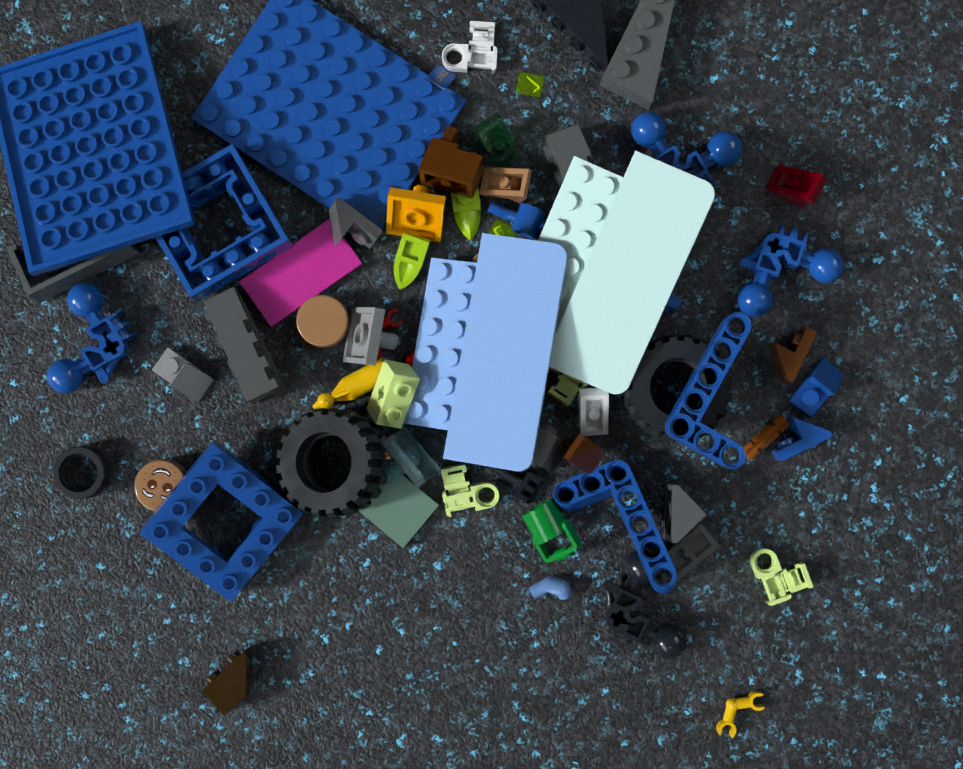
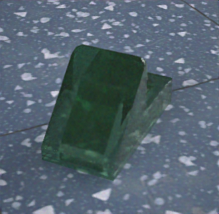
(497, 141)

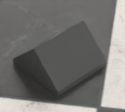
(680, 513)

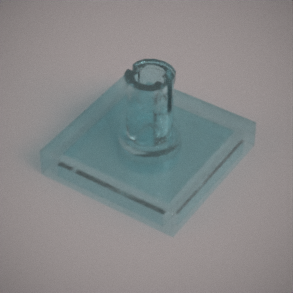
(408, 459)

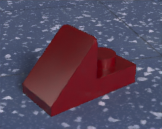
(796, 185)

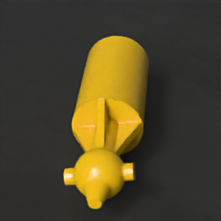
(351, 386)

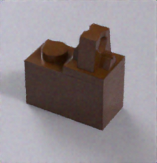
(449, 167)

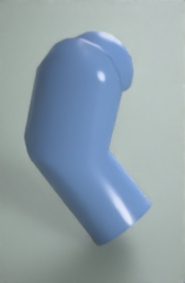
(551, 585)

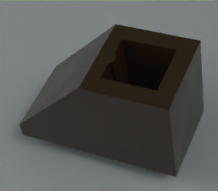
(232, 684)

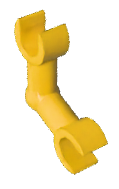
(733, 705)

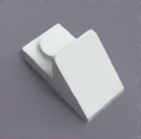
(593, 411)

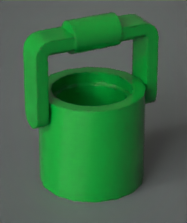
(545, 524)

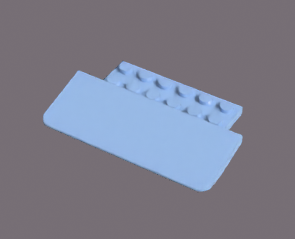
(488, 349)

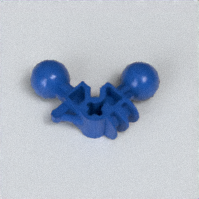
(722, 149)
(756, 298)
(86, 301)

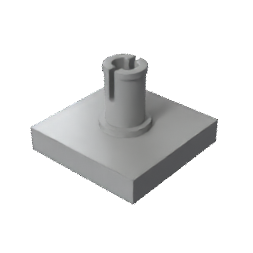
(366, 336)

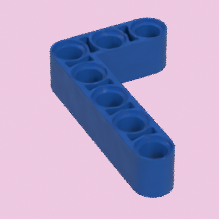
(706, 392)
(629, 514)

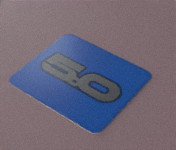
(441, 76)

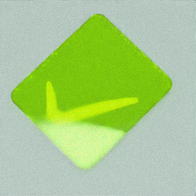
(529, 84)
(502, 229)

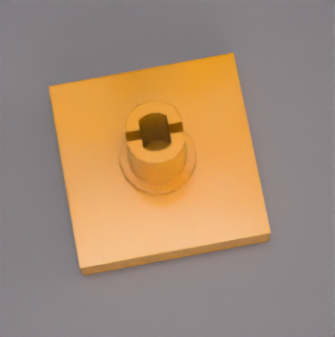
(415, 213)

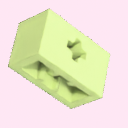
(392, 394)

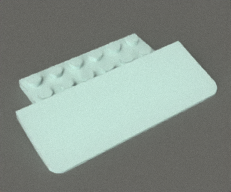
(623, 260)

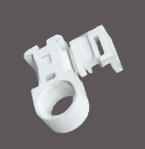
(480, 53)

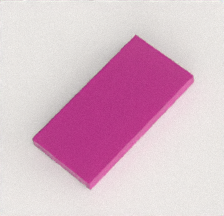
(299, 274)

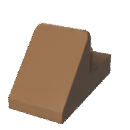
(505, 183)

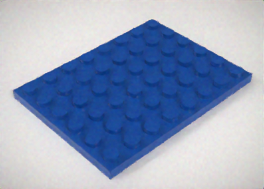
(327, 107)
(89, 150)

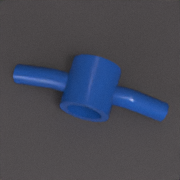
(526, 221)

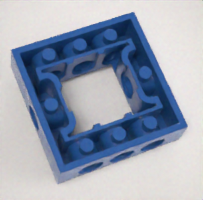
(204, 182)
(221, 467)

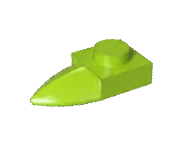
(467, 213)
(409, 258)

